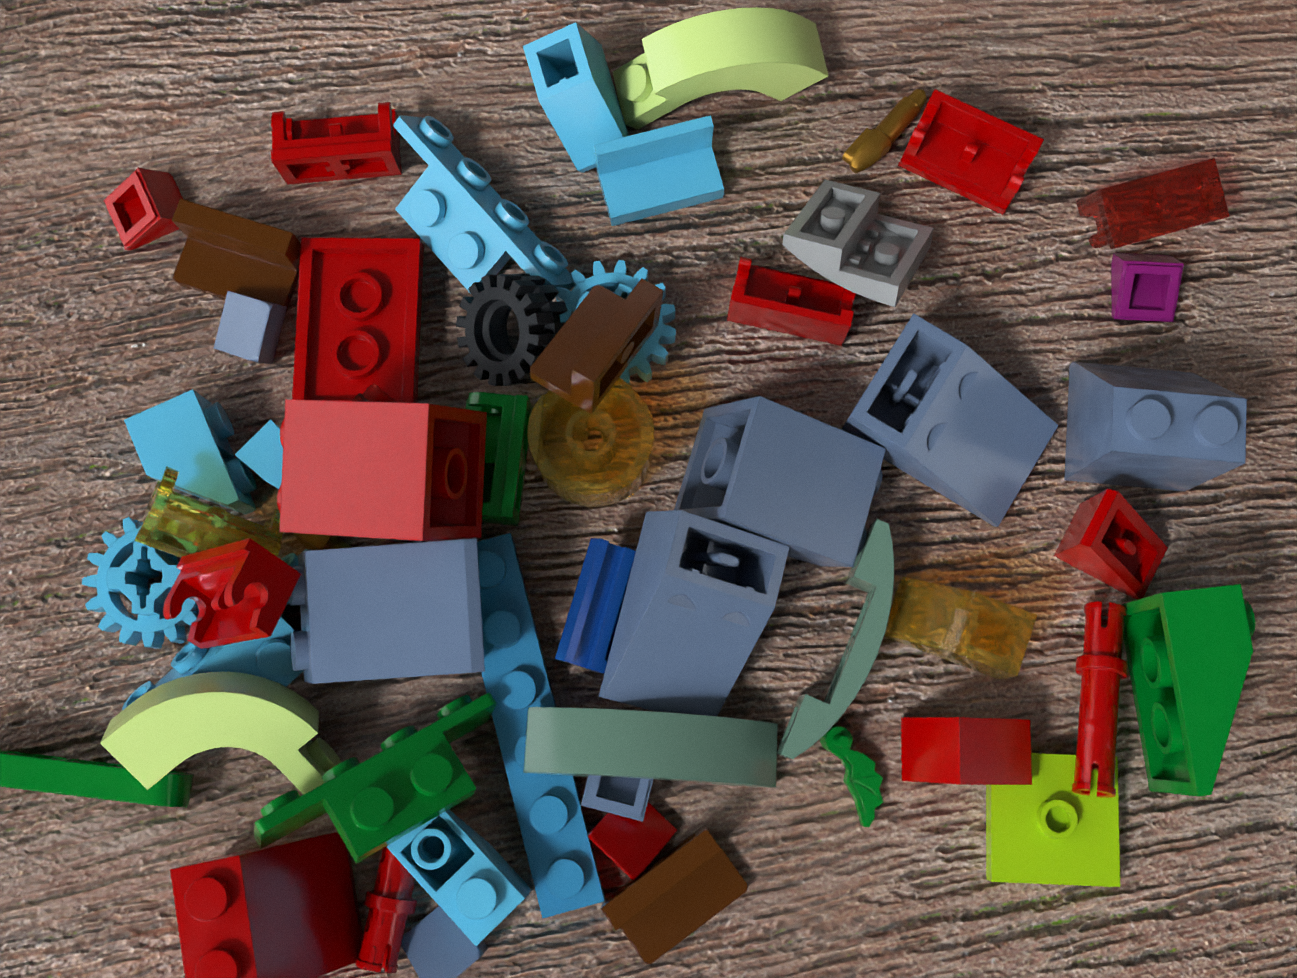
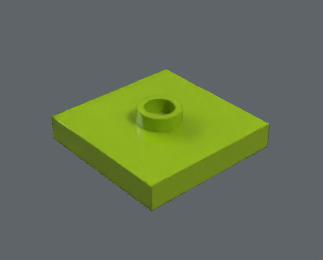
(1050, 832)

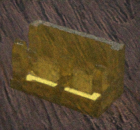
(190, 526)

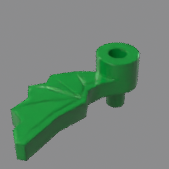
(859, 774)

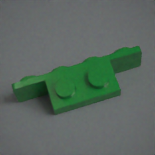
(389, 792)

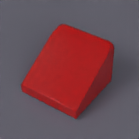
(144, 207)
(632, 842)

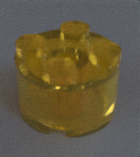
(600, 475)

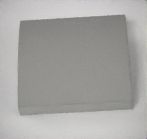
(856, 246)

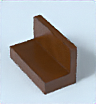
(235, 255)
(598, 344)
(675, 895)

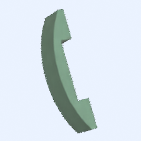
(875, 575)
(650, 746)

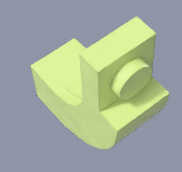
(716, 53)
(219, 712)

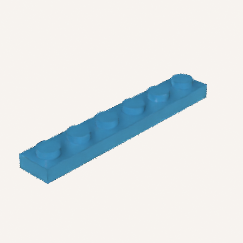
(518, 678)

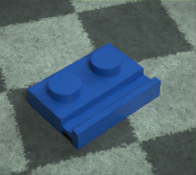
(596, 606)

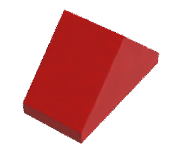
(1112, 544)
(966, 750)

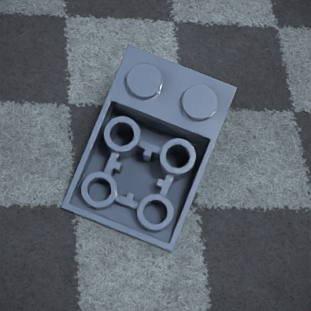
(952, 421)
(691, 613)

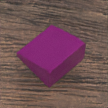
(1145, 286)

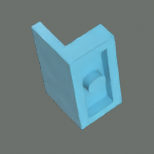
(658, 171)

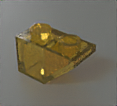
(960, 627)

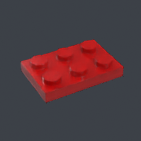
(358, 318)

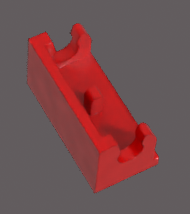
(336, 147)
(970, 152)
(790, 303)
(237, 592)

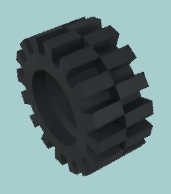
(487, 326)

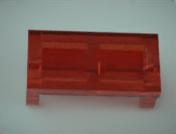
(1155, 205)

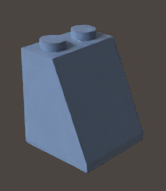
(1150, 427)
(783, 479)
(388, 612)

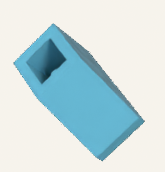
(576, 91)
(192, 438)
(461, 874)

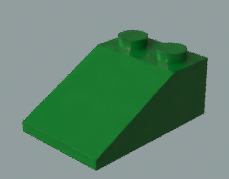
(1186, 680)

